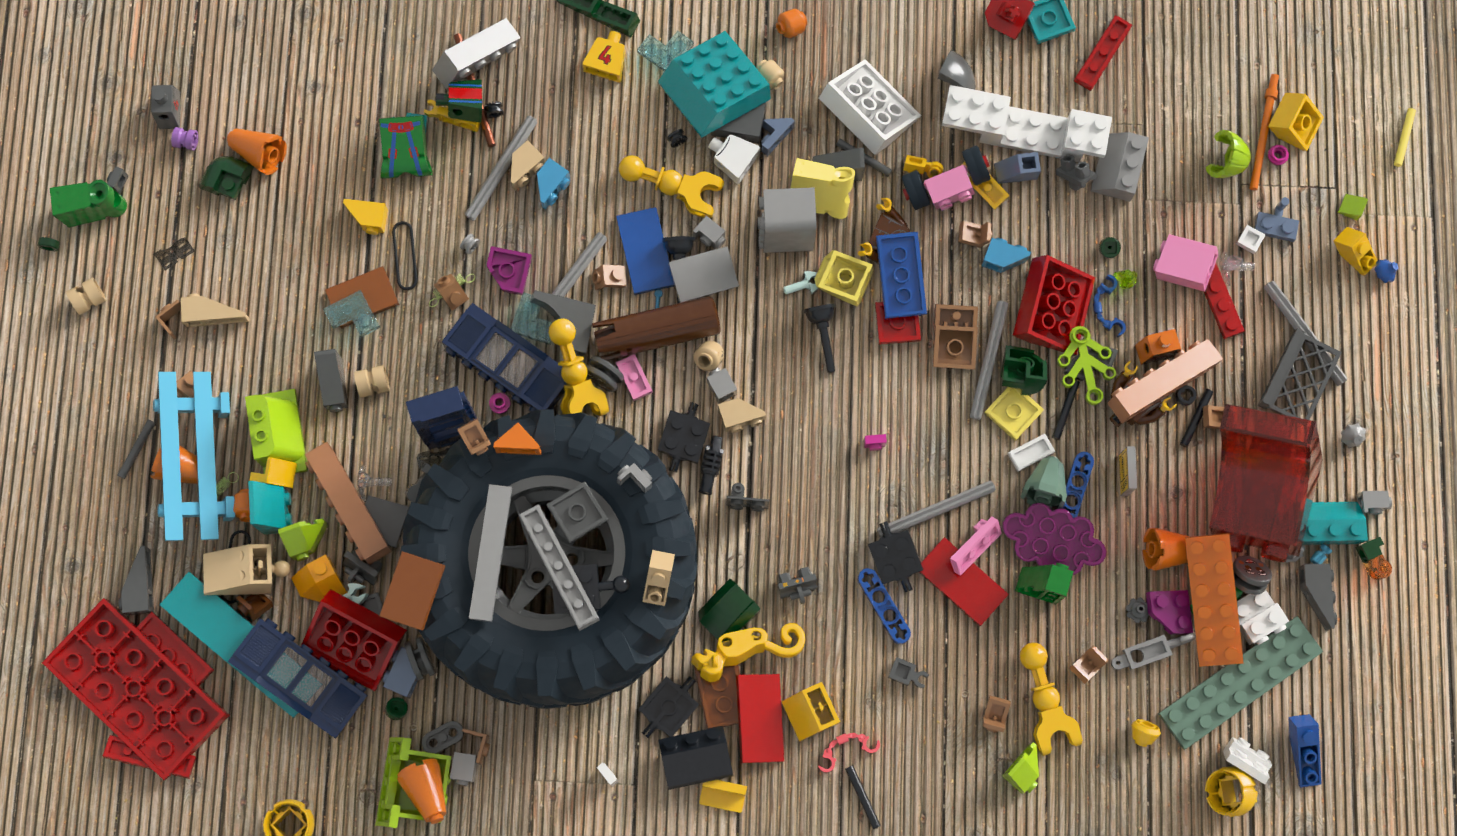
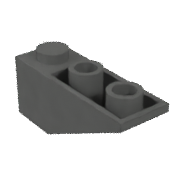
(1317, 588)

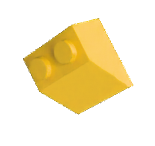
(1296, 120)

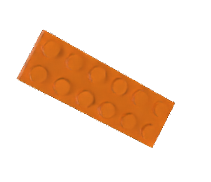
(1214, 600)

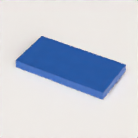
(645, 251)
(901, 275)

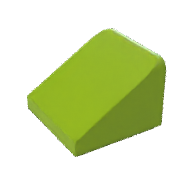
(1352, 206)

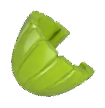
(1236, 157)

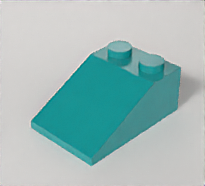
(269, 507)

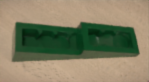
(606, 14)

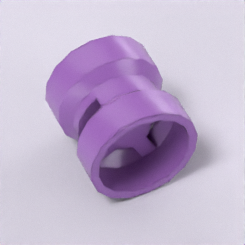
(184, 138)

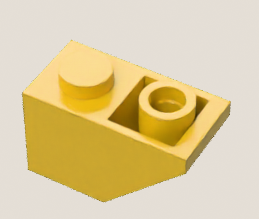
(1356, 250)

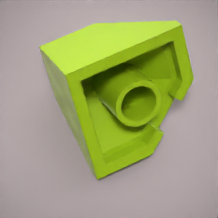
(302, 538)
(1024, 770)

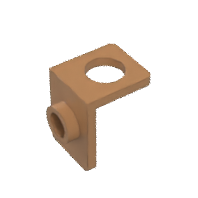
(166, 313)
(484, 747)

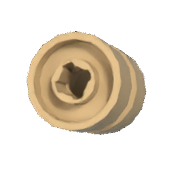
(85, 296)
(372, 381)

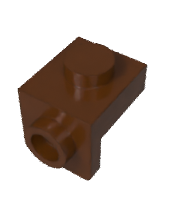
(253, 606)

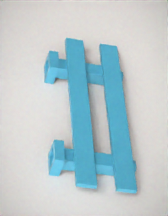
(203, 406)

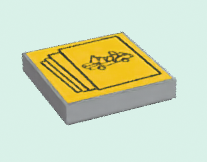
(1128, 471)

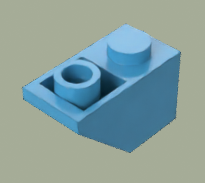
(551, 180)
(1004, 256)

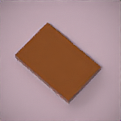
(375, 288)
(412, 590)
(719, 698)

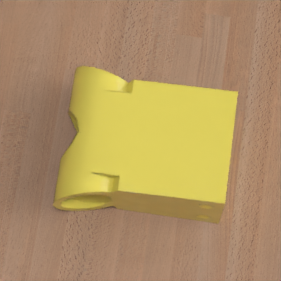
(830, 186)

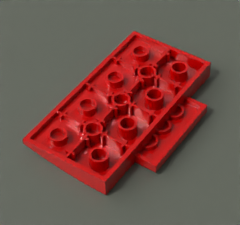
(139, 684)

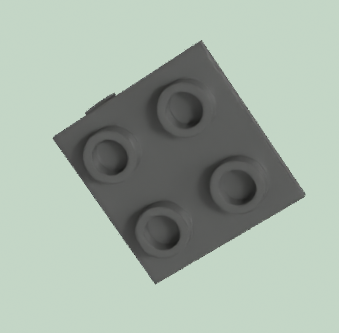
(738, 501)

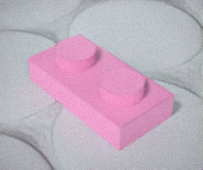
(634, 377)

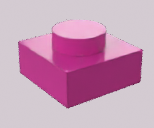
(875, 442)

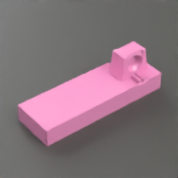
(985, 534)

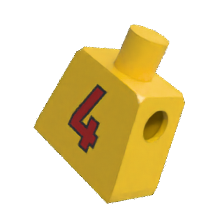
(606, 58)

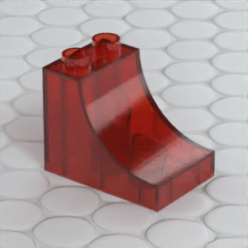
(1266, 481)

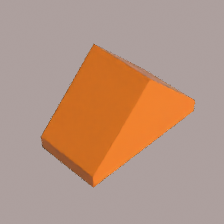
(517, 442)

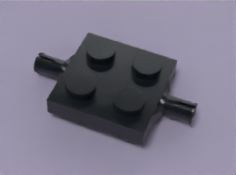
(683, 437)
(895, 556)
(668, 707)

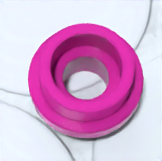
(1280, 150)
(499, 409)

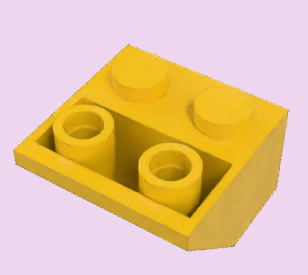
(810, 711)

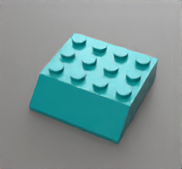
(714, 84)

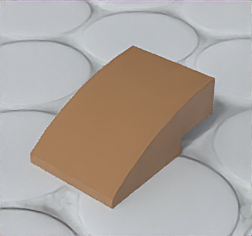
(955, 336)

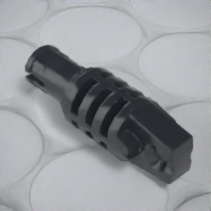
(711, 464)

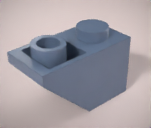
(1018, 168)
(401, 677)

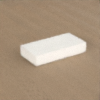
(1031, 452)
(608, 775)

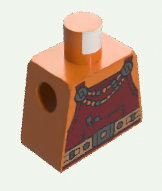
(1160, 345)

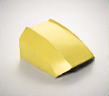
(844, 277)

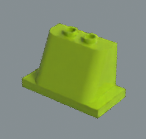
(276, 428)
(393, 799)

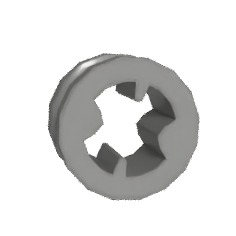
(469, 243)

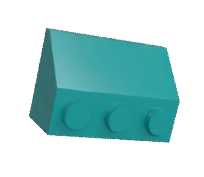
(1335, 524)

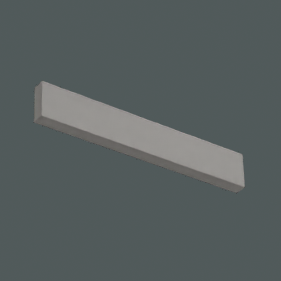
(490, 553)
(559, 567)

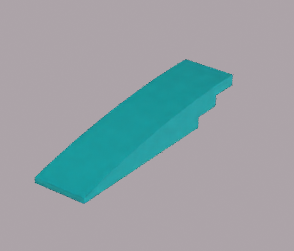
(213, 623)

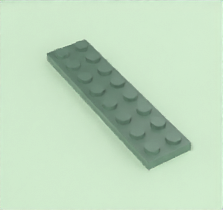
(1240, 684)

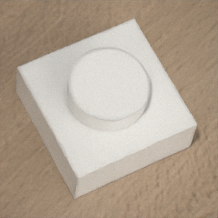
(1250, 239)

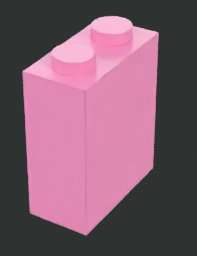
(1186, 262)

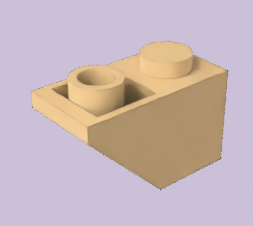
(525, 163)
(738, 414)
(658, 578)

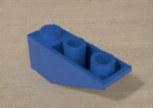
(1305, 749)

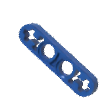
(1078, 492)
(887, 604)

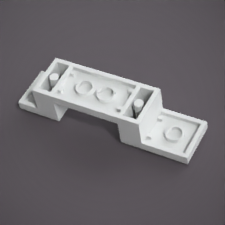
(1026, 129)

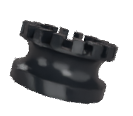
(494, 110)
(676, 138)
(1191, 390)

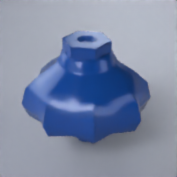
(1386, 270)

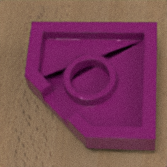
(509, 269)
(1171, 610)

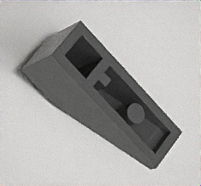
(138, 587)

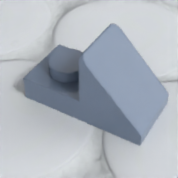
(778, 129)

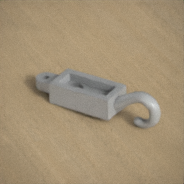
(1152, 650)

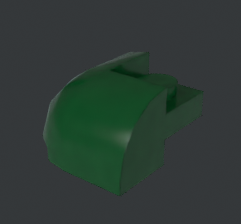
(226, 176)
(1023, 370)

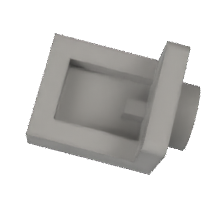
(641, 478)

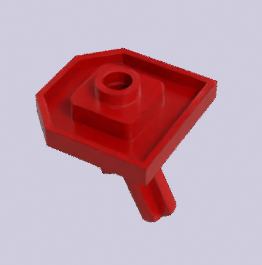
(1008, 16)

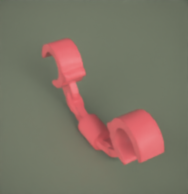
(841, 740)

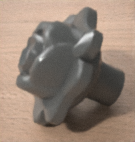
(1137, 610)

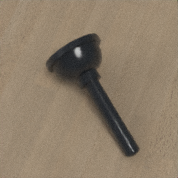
(679, 246)
(820, 316)

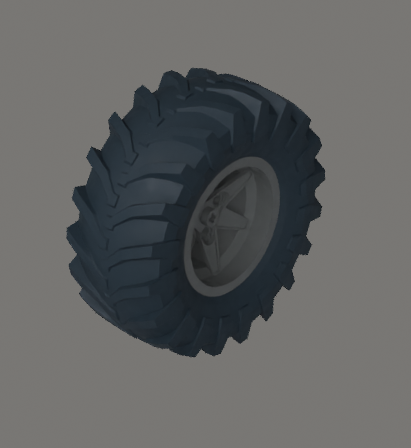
(545, 656)

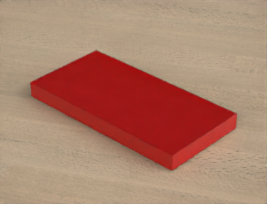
(971, 592)
(760, 718)

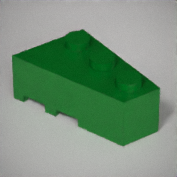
(1045, 582)

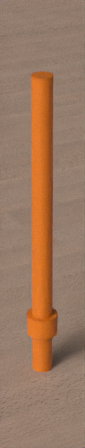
(1270, 95)

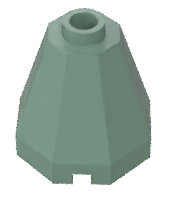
(1046, 484)

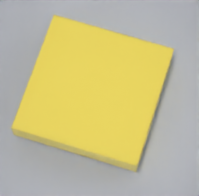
(1013, 412)

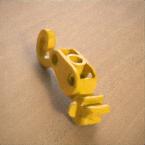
(743, 646)

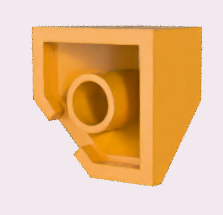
(317, 579)

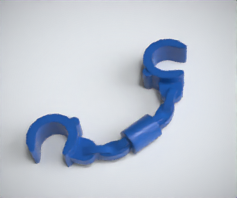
(1098, 307)

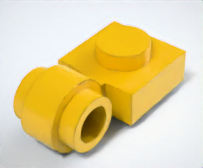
(916, 163)

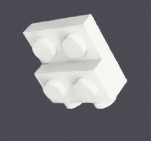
(1260, 617)
(1252, 762)

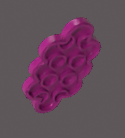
(1054, 537)

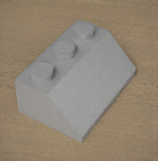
(1121, 166)

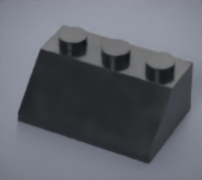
(695, 757)

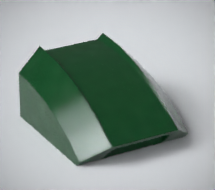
(727, 610)

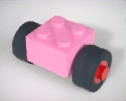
(950, 185)

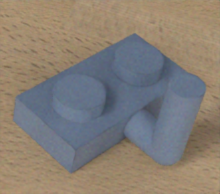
(1276, 225)

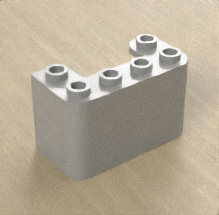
(787, 220)

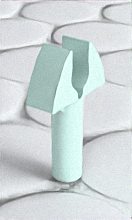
(802, 284)
(353, 587)

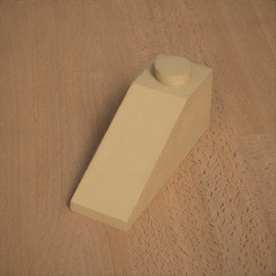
(203, 312)

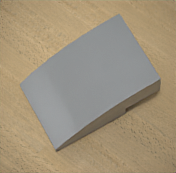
(703, 274)

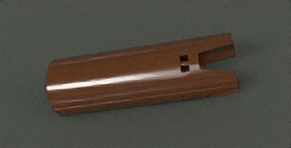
(657, 328)

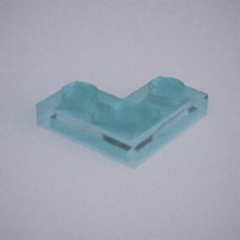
(661, 54)
(352, 308)
(527, 322)

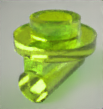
(1127, 278)

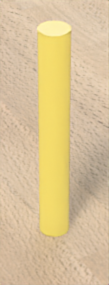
(1404, 137)

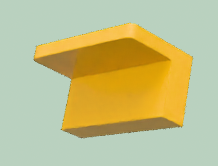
(277, 472)
(723, 795)

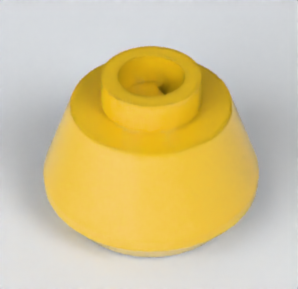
(1144, 732)

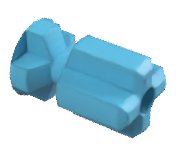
(1319, 556)

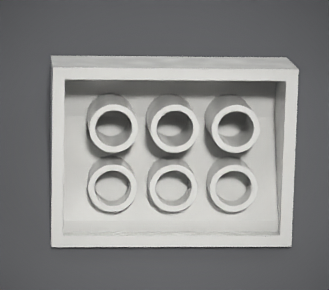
(869, 106)

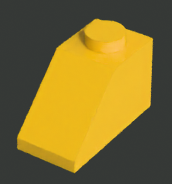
(369, 215)

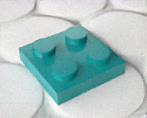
(1050, 20)

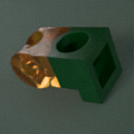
(1374, 560)

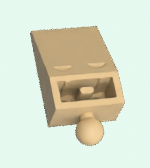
(235, 573)

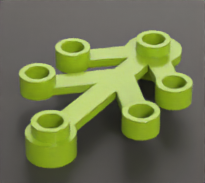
(1086, 362)

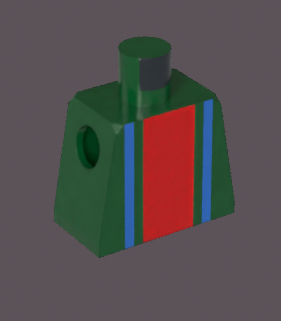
(463, 100)

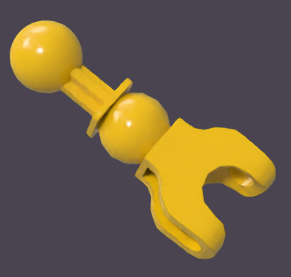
(671, 183)
(574, 372)
(1046, 700)

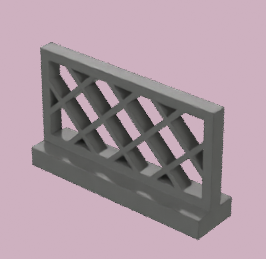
(1283, 368)

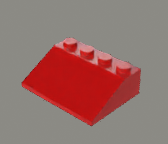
(1053, 303)
(353, 639)

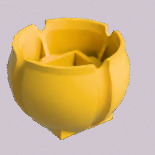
(1222, 792)
(281, 811)

